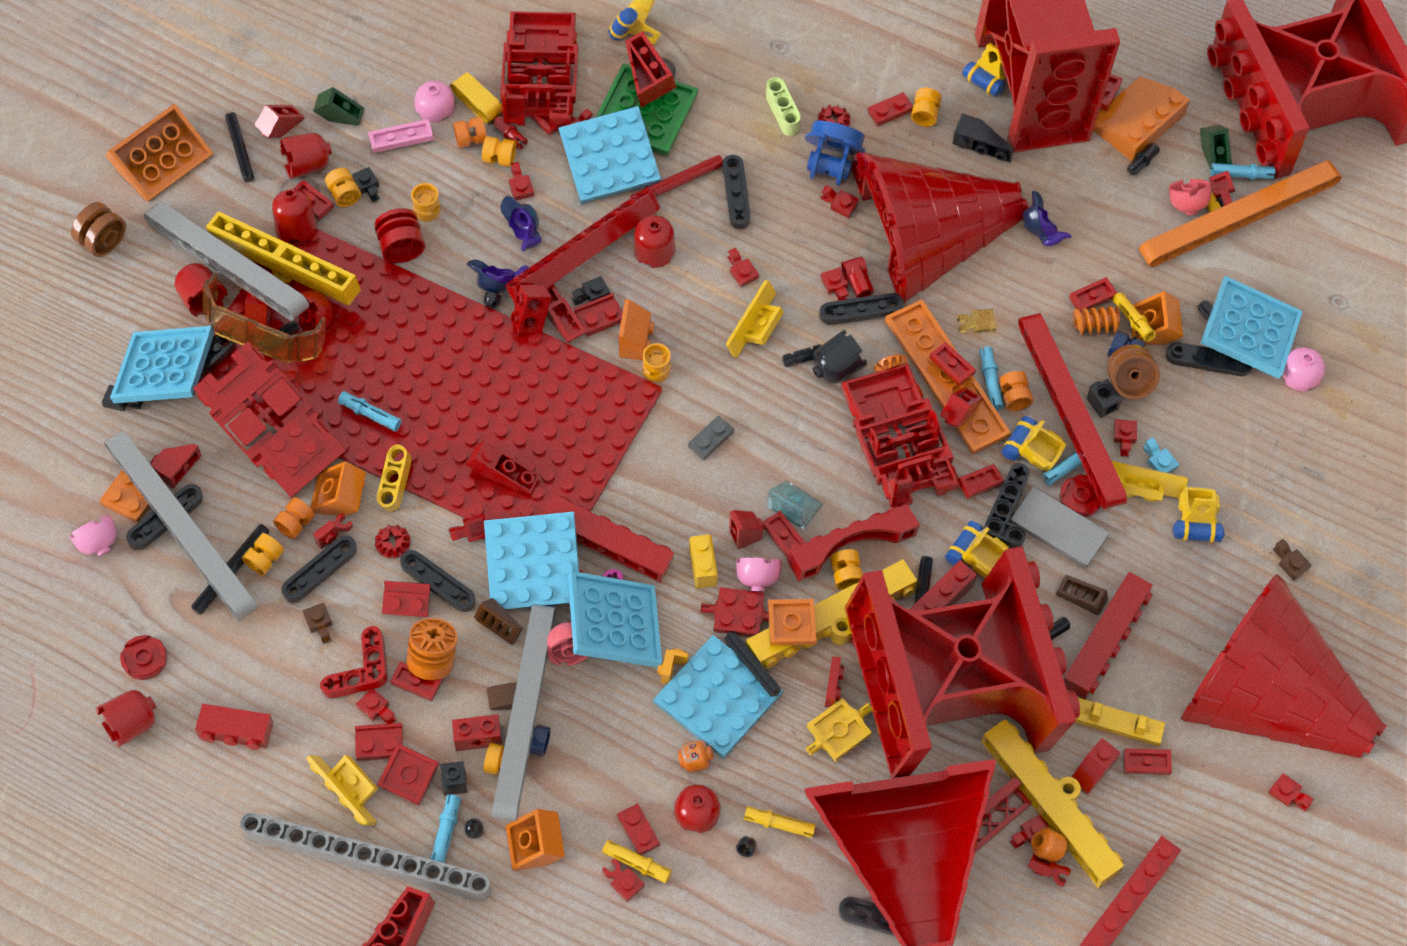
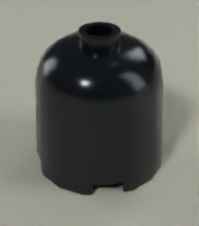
(838, 358)

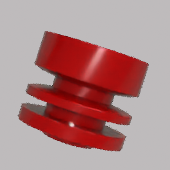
(399, 235)

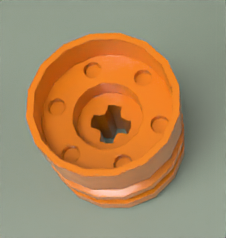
(431, 649)

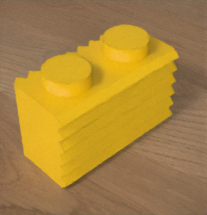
(703, 561)

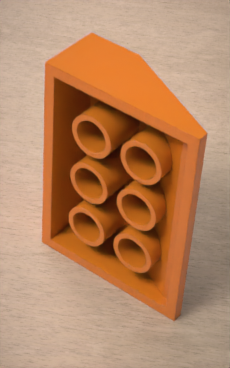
(1140, 116)
(159, 153)

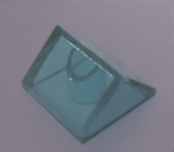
(793, 503)

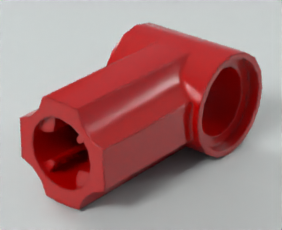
(856, 272)

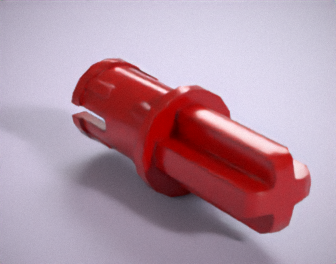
(510, 132)

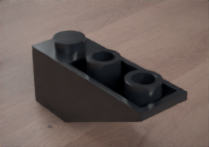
(979, 137)

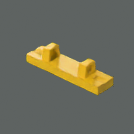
(1120, 722)

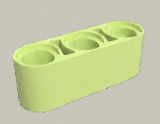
(777, 96)

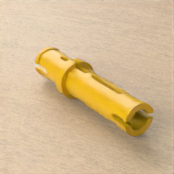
(1138, 321)
(778, 821)
(645, 865)

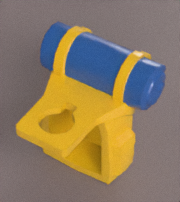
(632, 21)
(987, 71)
(1034, 444)
(1199, 516)
(976, 549)

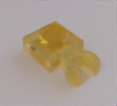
(980, 320)

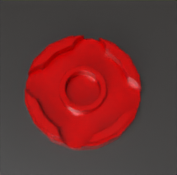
(1079, 495)
(143, 657)

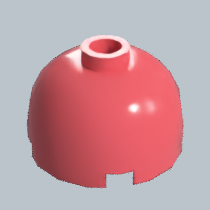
(1190, 196)
(561, 645)

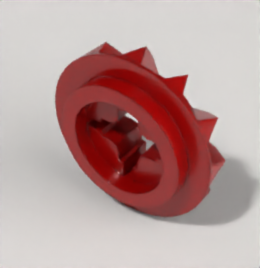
(841, 113)
(402, 543)

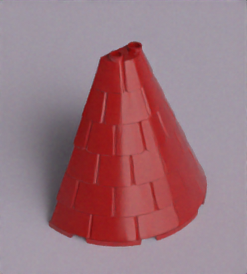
(933, 216)
(1284, 683)
(911, 843)

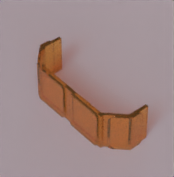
(266, 339)

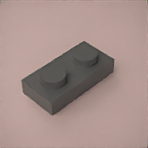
(711, 437)

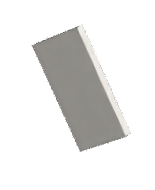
(1059, 527)

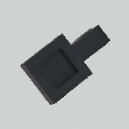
(367, 183)
(590, 291)
(108, 403)

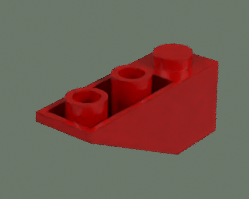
(501, 468)

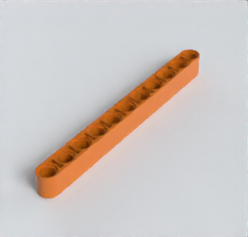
(1239, 213)

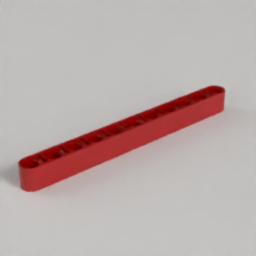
(1072, 411)

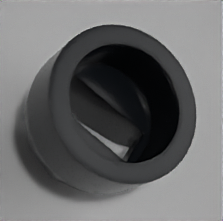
(492, 300)
(479, 829)
(741, 846)

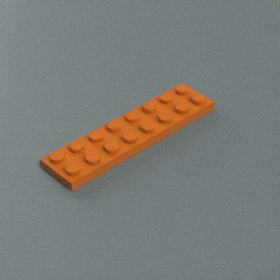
(919, 337)

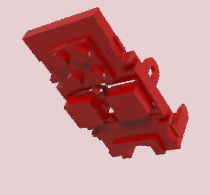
(540, 39)
(895, 399)
(298, 448)

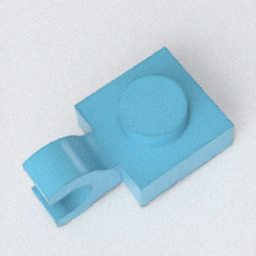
(1159, 460)

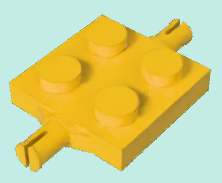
(839, 729)

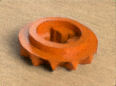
(890, 362)

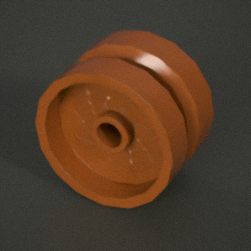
(98, 229)
(1133, 371)

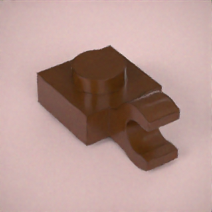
(1292, 562)
(318, 620)

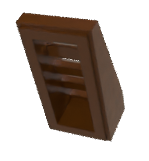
(1079, 600)
(492, 615)

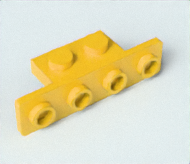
(757, 321)
(1148, 482)
(349, 784)

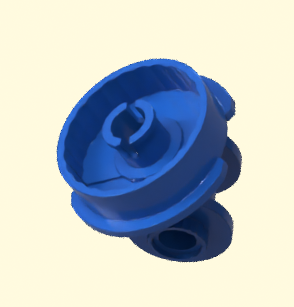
(837, 139)

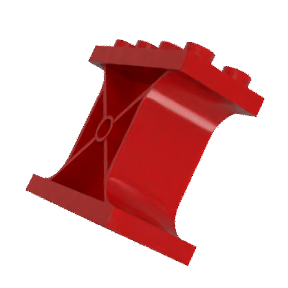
(1051, 66)
(1311, 74)
(961, 662)

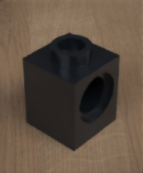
(1103, 406)
(453, 778)

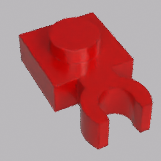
(624, 882)

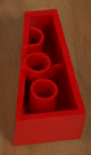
(405, 920)

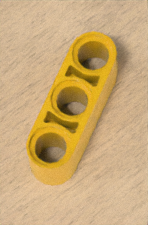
(476, 97)
(390, 468)

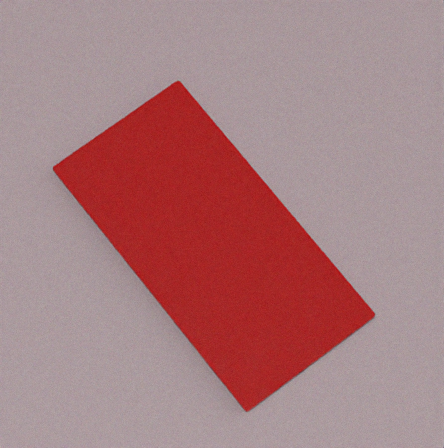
(454, 381)

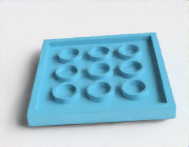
(609, 155)
(1251, 327)
(162, 364)
(531, 559)
(614, 619)
(715, 697)

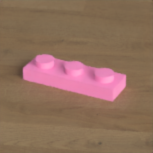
(400, 136)

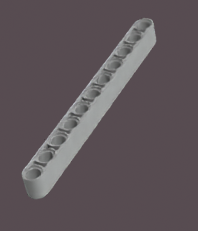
(226, 261)
(181, 525)
(523, 714)
(357, 848)

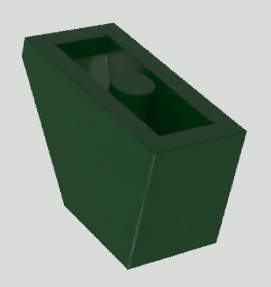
(338, 107)
(1216, 144)

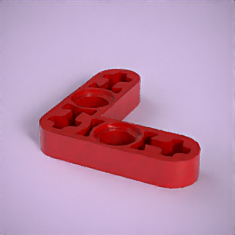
(365, 673)

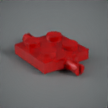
(737, 611)

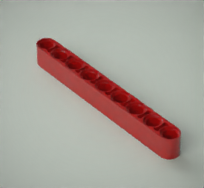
(587, 242)

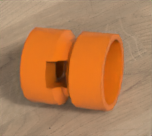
(462, 132)
(1016, 391)
(291, 520)

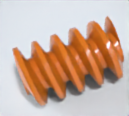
(1096, 319)

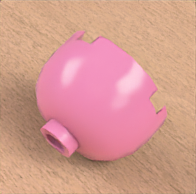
(434, 101)
(1304, 369)
(95, 536)
(758, 572)

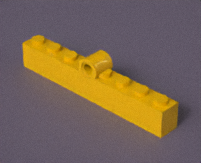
(284, 259)
(831, 616)
(1055, 806)

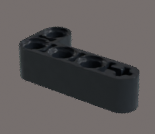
(1008, 504)

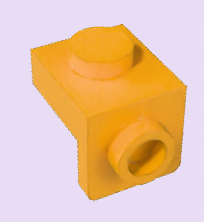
(672, 657)

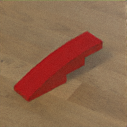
(563, 316)

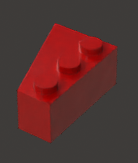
(648, 69)

